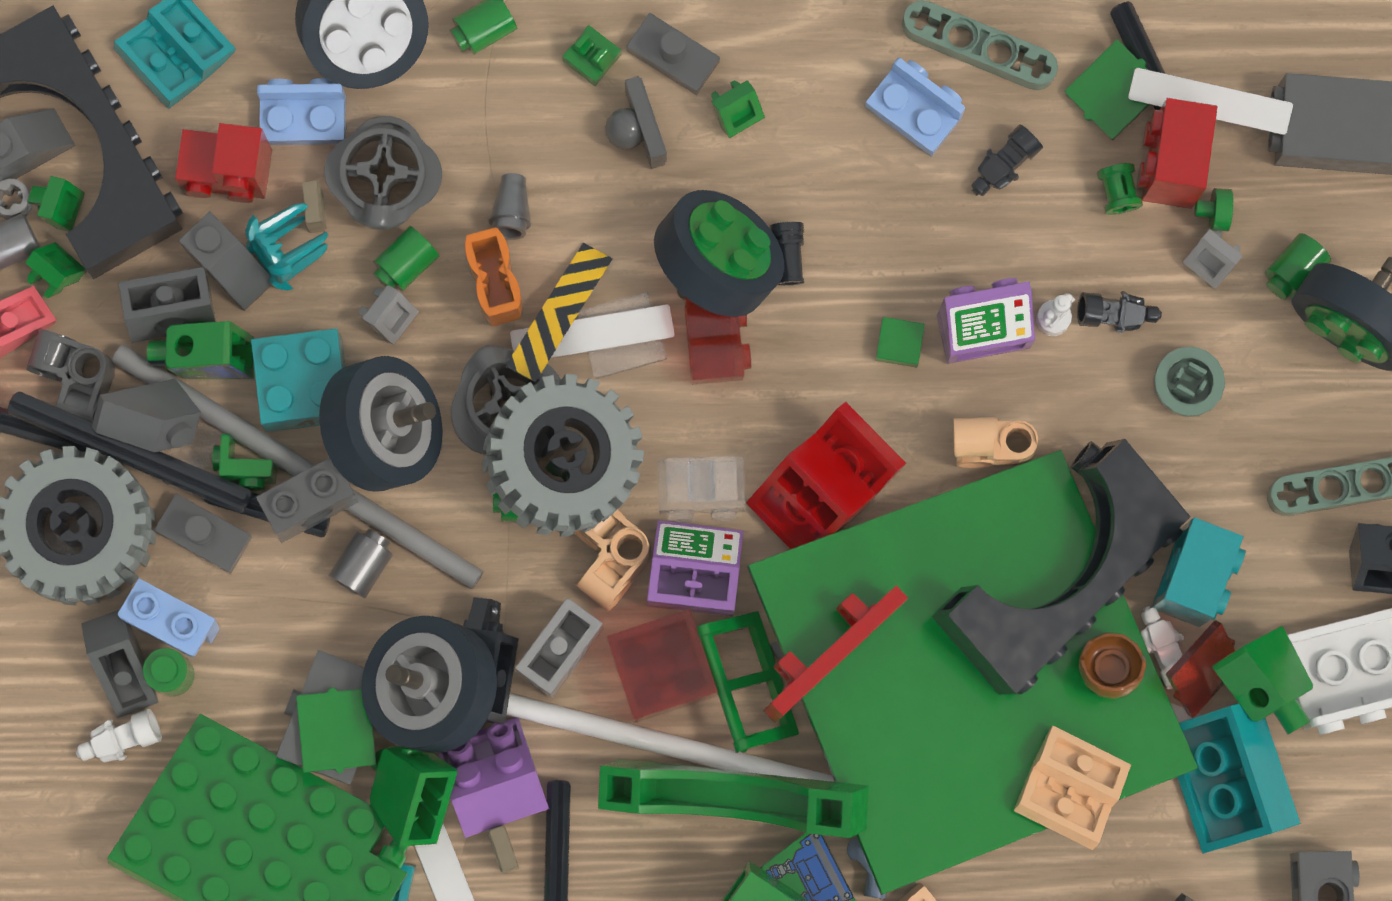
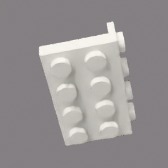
(1348, 670)

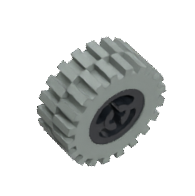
(581, 498)
(104, 559)

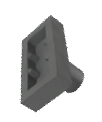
(673, 53)
(203, 533)

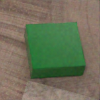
(900, 342)

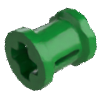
(1119, 188)

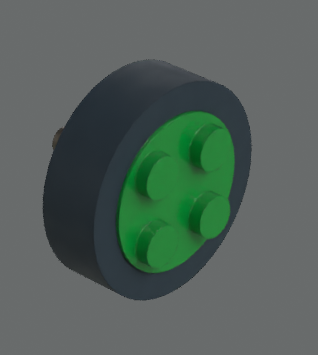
(718, 253)
(1349, 311)

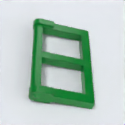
(725, 687)

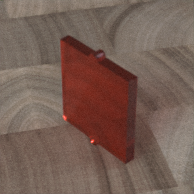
(1193, 673)

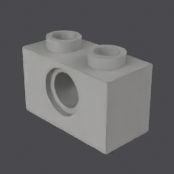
(559, 648)

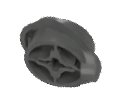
(386, 131)
(490, 367)

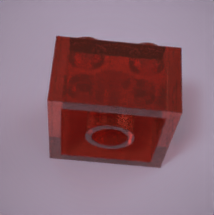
(662, 666)

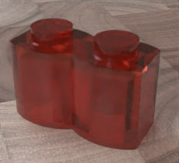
(715, 345)

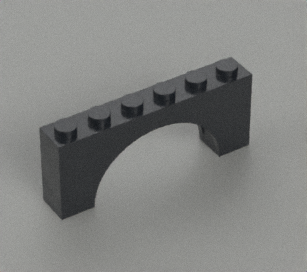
(130, 206)
(1132, 523)

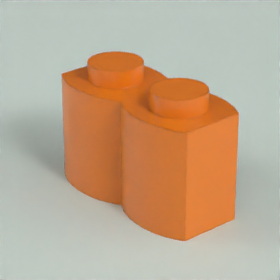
(495, 283)

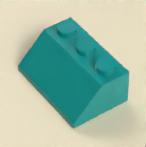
(1238, 780)

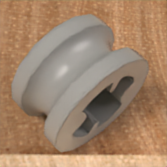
(7, 188)

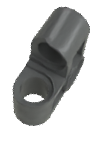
(63, 361)

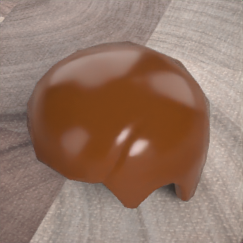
(1112, 665)

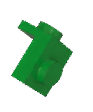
(247, 472)

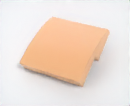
(1072, 787)

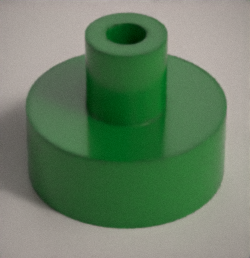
(1218, 209)

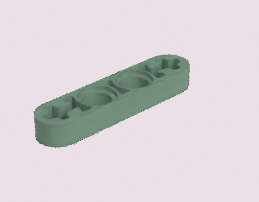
(976, 51)
(1349, 479)

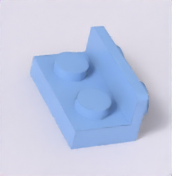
(916, 105)
(302, 112)
(168, 618)

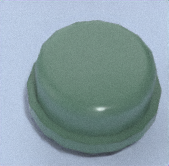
(1189, 381)

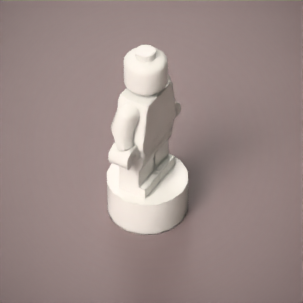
(1055, 315)
(1162, 641)
(110, 741)

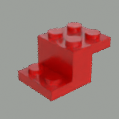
(826, 480)

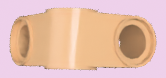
(983, 444)
(610, 573)

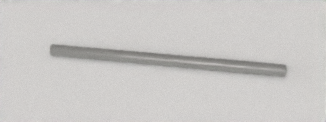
(295, 464)

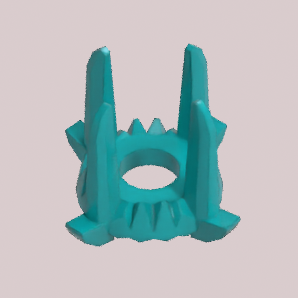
(263, 239)

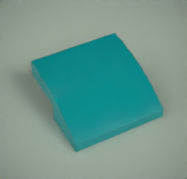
(174, 49)

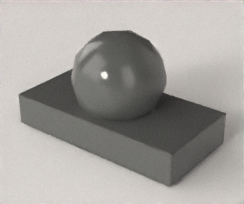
(630, 127)

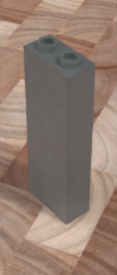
(1335, 124)

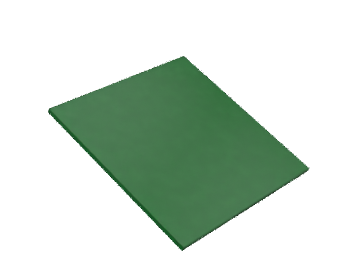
(909, 704)

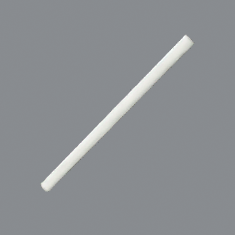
(652, 740)

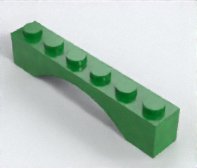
(779, 800)

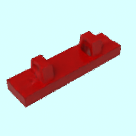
(803, 679)

